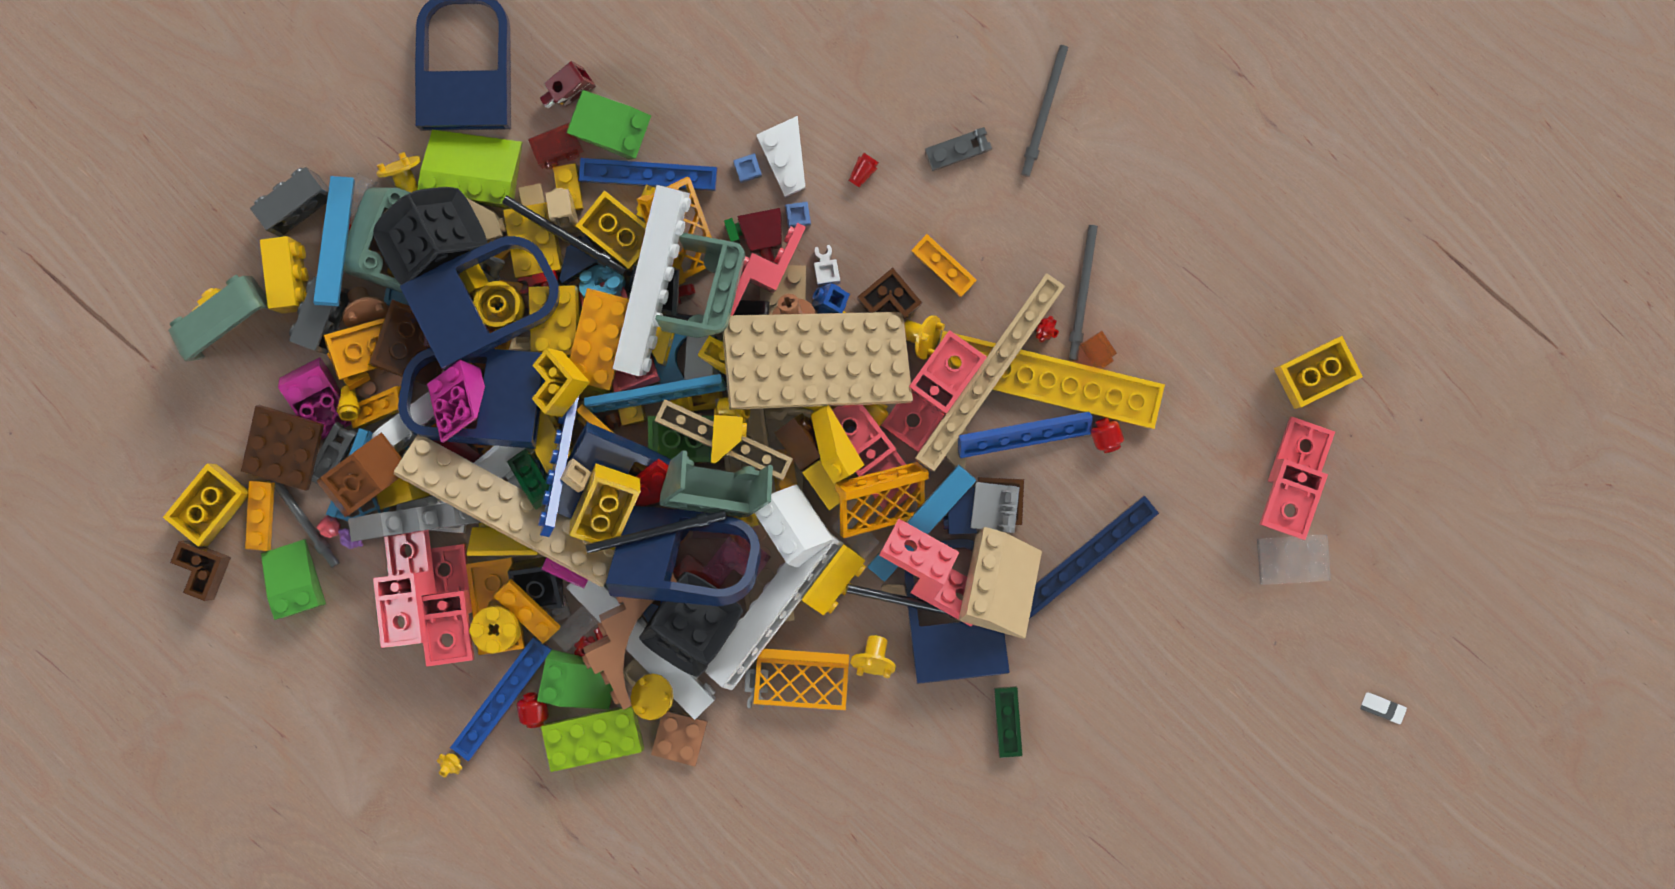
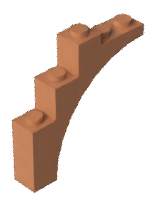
(609, 651)

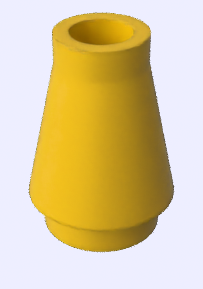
(348, 405)

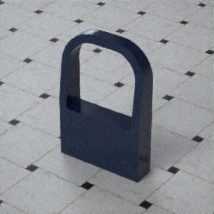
(462, 97)
(450, 315)
(506, 409)
(608, 450)
(647, 566)
(954, 649)

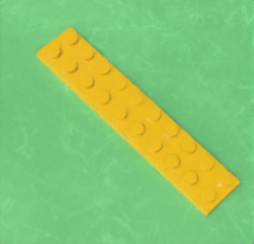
(1075, 386)

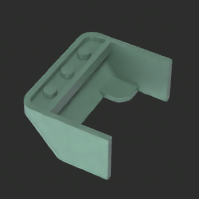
(358, 258)
(727, 262)
(217, 316)
(715, 490)

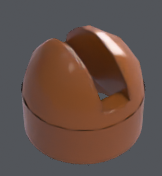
(611, 419)

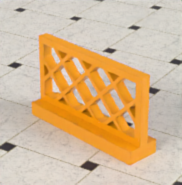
(645, 204)
(883, 481)
(807, 659)

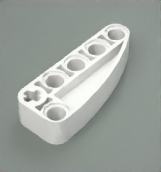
(396, 430)

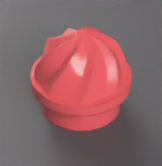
(329, 526)

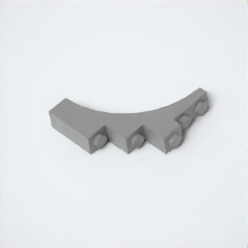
(407, 521)

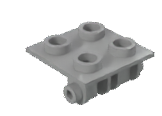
(995, 507)

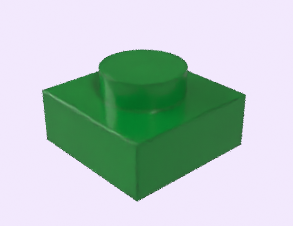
(734, 230)

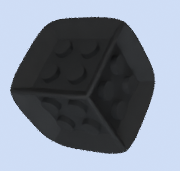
(427, 231)
(690, 633)

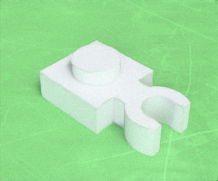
(826, 270)

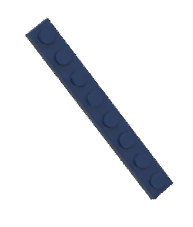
(1092, 553)

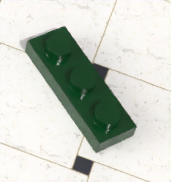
(529, 477)
(1008, 721)

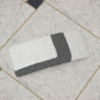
(1383, 708)

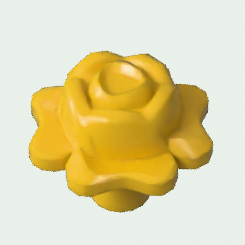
(449, 764)

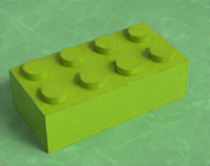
(592, 738)

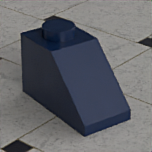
(576, 262)
(960, 515)

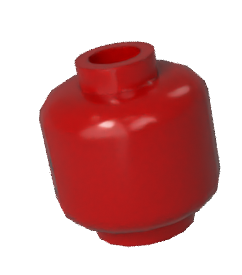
(1107, 435)
(532, 712)

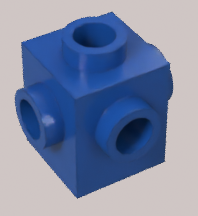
(830, 299)

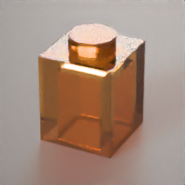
(1099, 350)

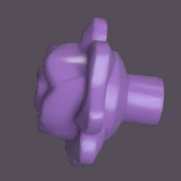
(345, 539)

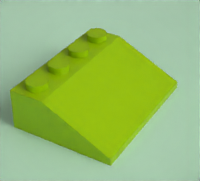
(476, 165)

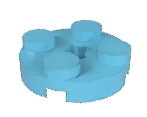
(595, 275)

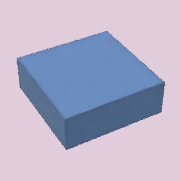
(747, 168)
(798, 213)

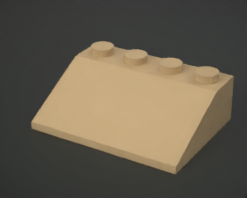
(1000, 583)

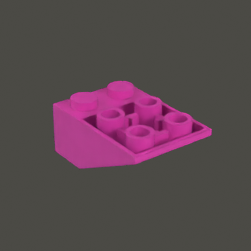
(313, 394)
(456, 397)

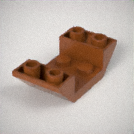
(361, 475)

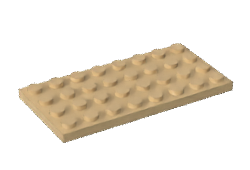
(816, 360)

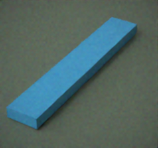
(334, 241)
(655, 393)
(930, 513)

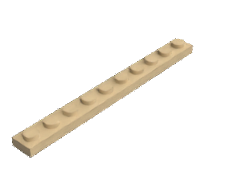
(989, 372)

